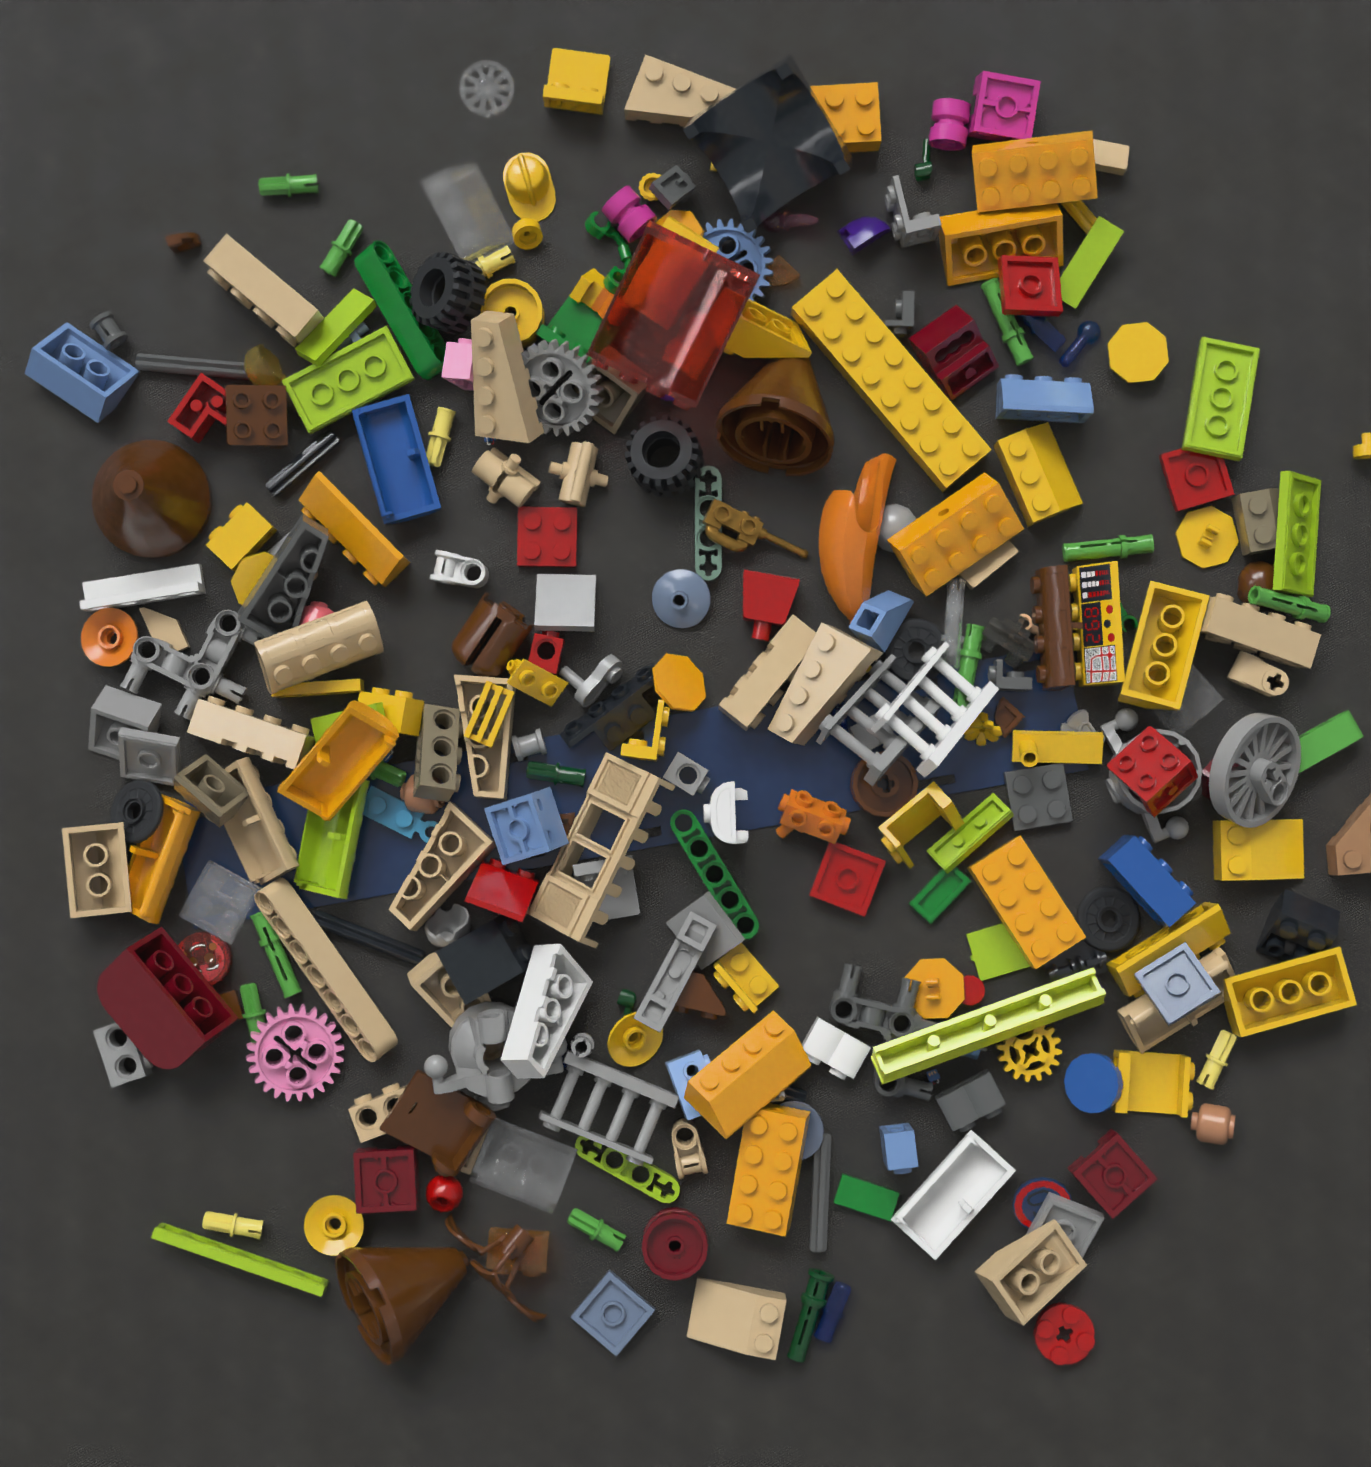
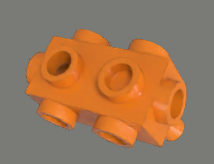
(811, 816)

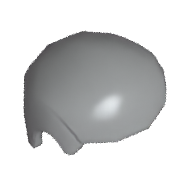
(894, 519)
(448, 925)

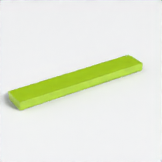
(240, 1259)

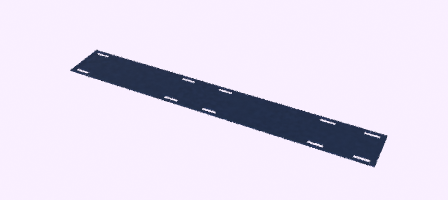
(752, 758)

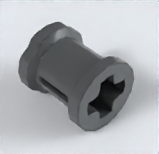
(108, 330)

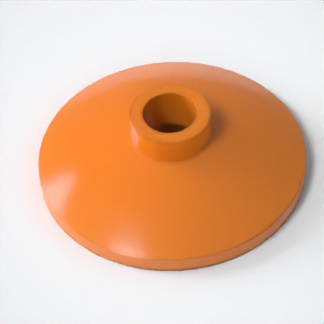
(98, 632)

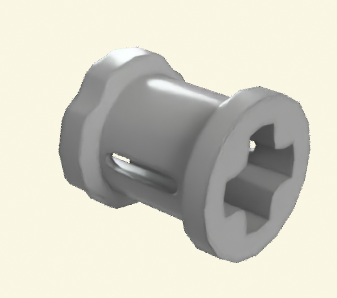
(529, 745)

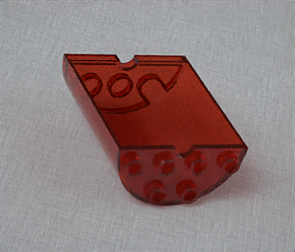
(672, 316)

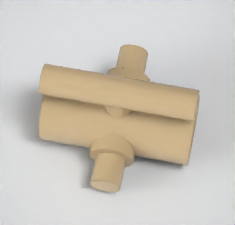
(578, 473)
(505, 477)

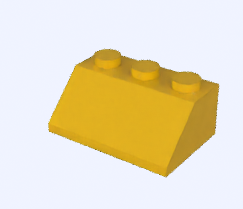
(1037, 473)

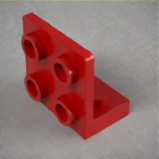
(1153, 770)

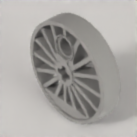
(1261, 782)

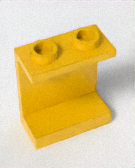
(916, 817)
(1154, 1082)

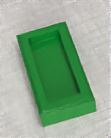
(939, 893)
(866, 1197)

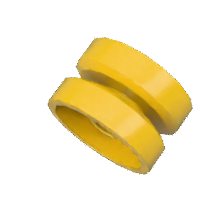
(517, 296)

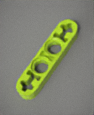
(624, 1172)

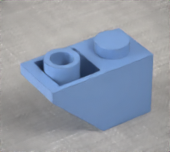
(880, 619)

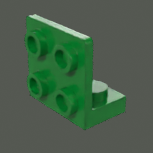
(574, 324)

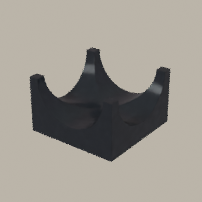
(769, 141)

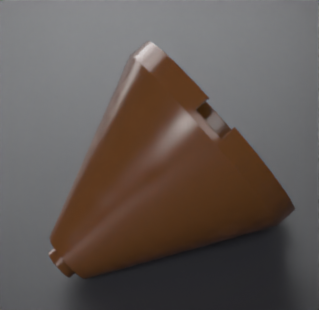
(778, 420)
(151, 498)
(397, 1292)

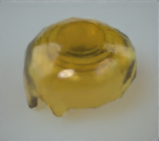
(263, 366)

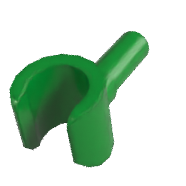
(1124, 616)

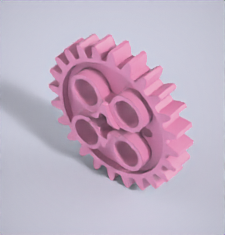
(277, 1072)

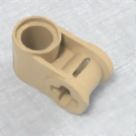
(1253, 674)
(688, 1154)

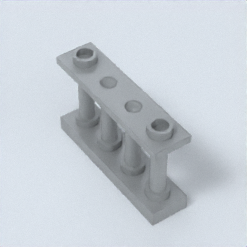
(894, 744)
(604, 1078)

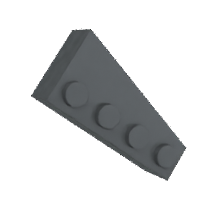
(286, 583)

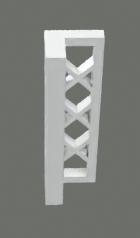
(143, 588)

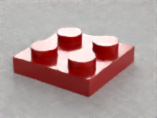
(1030, 285)
(1195, 478)
(547, 537)
(847, 878)

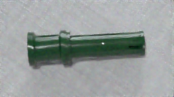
(817, 1301)

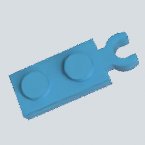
(394, 814)

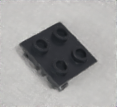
(1075, 960)

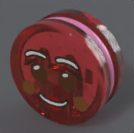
(209, 955)

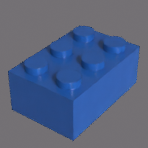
(1148, 880)

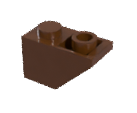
(700, 996)

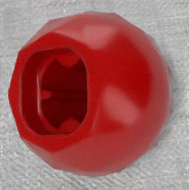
(444, 1193)

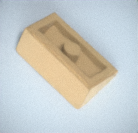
(1110, 157)
(987, 565)

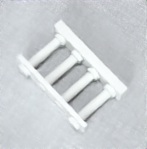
(946, 735)

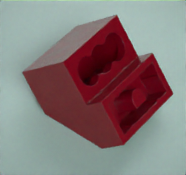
(954, 352)

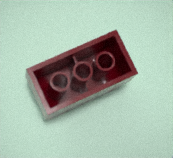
(163, 1001)

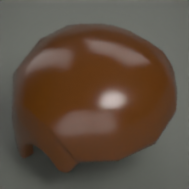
(1255, 574)

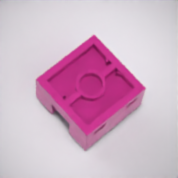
(1003, 107)

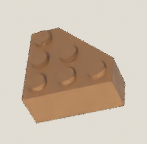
(1351, 847)

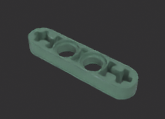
(700, 527)

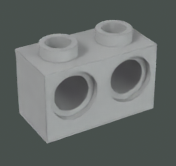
(114, 1056)

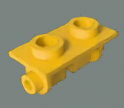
(535, 681)

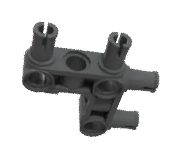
(880, 1017)

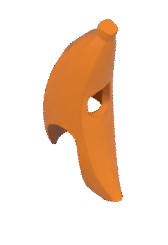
(851, 534)

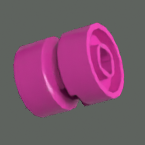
(949, 119)
(628, 213)

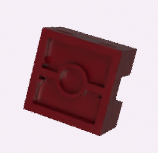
(1112, 1174)
(386, 1179)

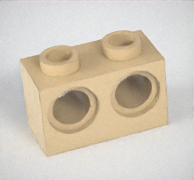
(380, 1105)

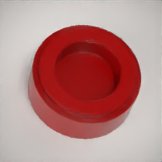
(973, 989)

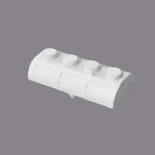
(721, 813)
(953, 1194)

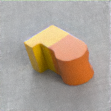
(592, 292)

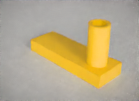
(322, 688)
(1056, 747)

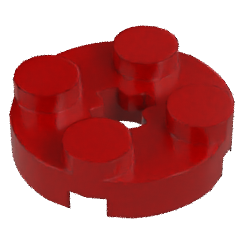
(1080, 1339)

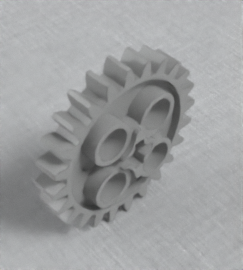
(575, 408)

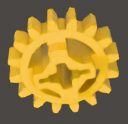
(1022, 1061)

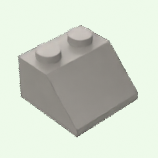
(117, 710)

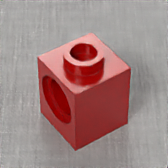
(547, 637)

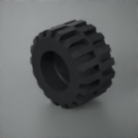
(447, 293)
(659, 434)

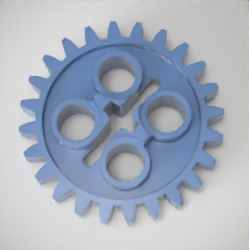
(746, 242)

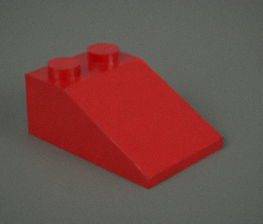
(503, 889)

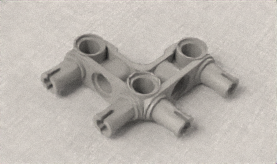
(183, 668)

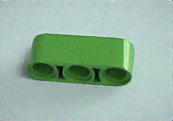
(1328, 739)

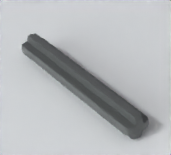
(190, 366)
(820, 1196)

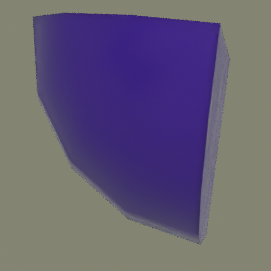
(862, 232)

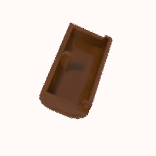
(1054, 628)

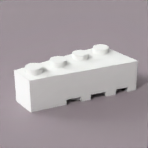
(544, 1011)

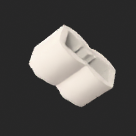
(834, 1048)

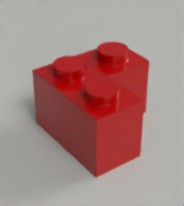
(200, 408)

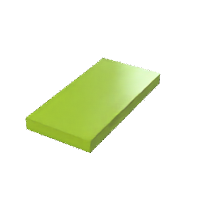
(348, 380)
(1220, 399)
(1296, 534)

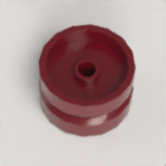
(687, 1256)

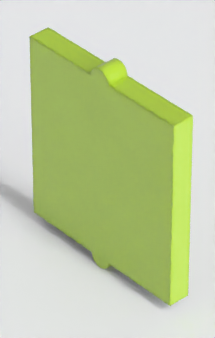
(995, 952)

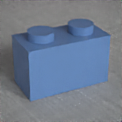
(898, 1147)

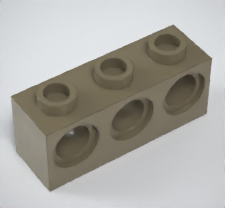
(430, 764)

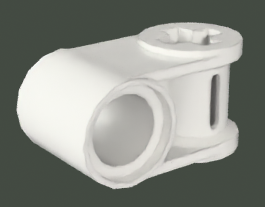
(453, 570)

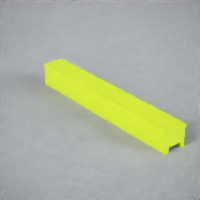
(987, 1025)

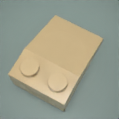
(1031, 1271)
(737, 1317)

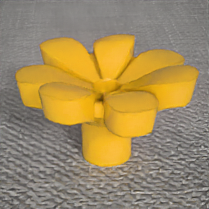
(982, 730)

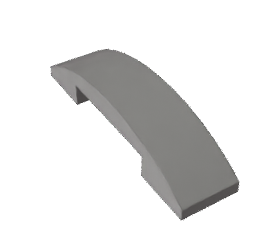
(675, 972)

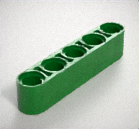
(392, 294)
(709, 859)

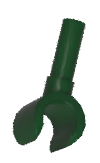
(923, 170)
(626, 999)

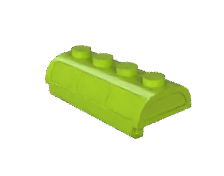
(330, 848)

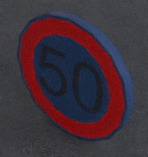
(1031, 1196)

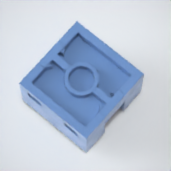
(526, 826)

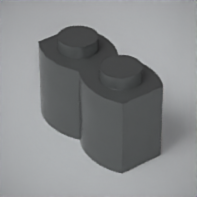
(970, 1100)

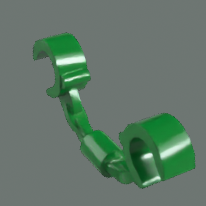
(623, 249)

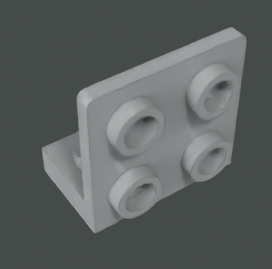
(910, 232)
(618, 907)

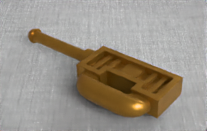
(745, 526)

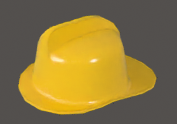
(529, 186)

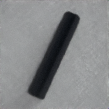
(302, 463)

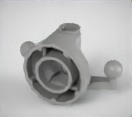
(1176, 826)
(467, 1039)

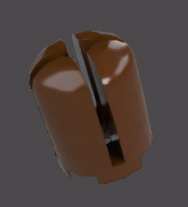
(501, 645)

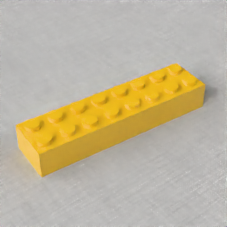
(889, 380)

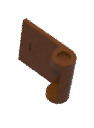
(439, 1124)

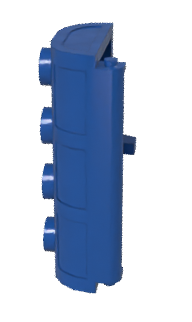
(396, 460)

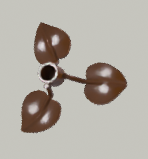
(513, 1246)

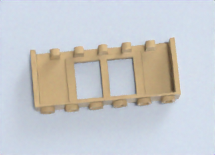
(570, 903)

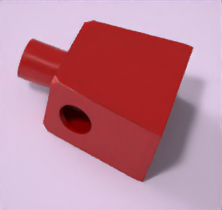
(767, 601)

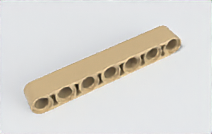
(326, 969)

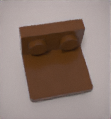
(256, 415)

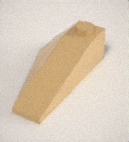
(438, 990)

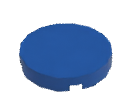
(1093, 1083)

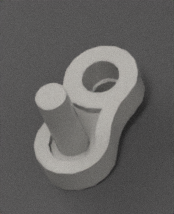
(588, 691)

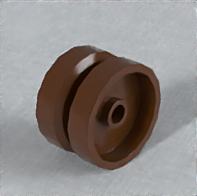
(879, 802)

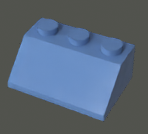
(80, 371)
(1043, 399)

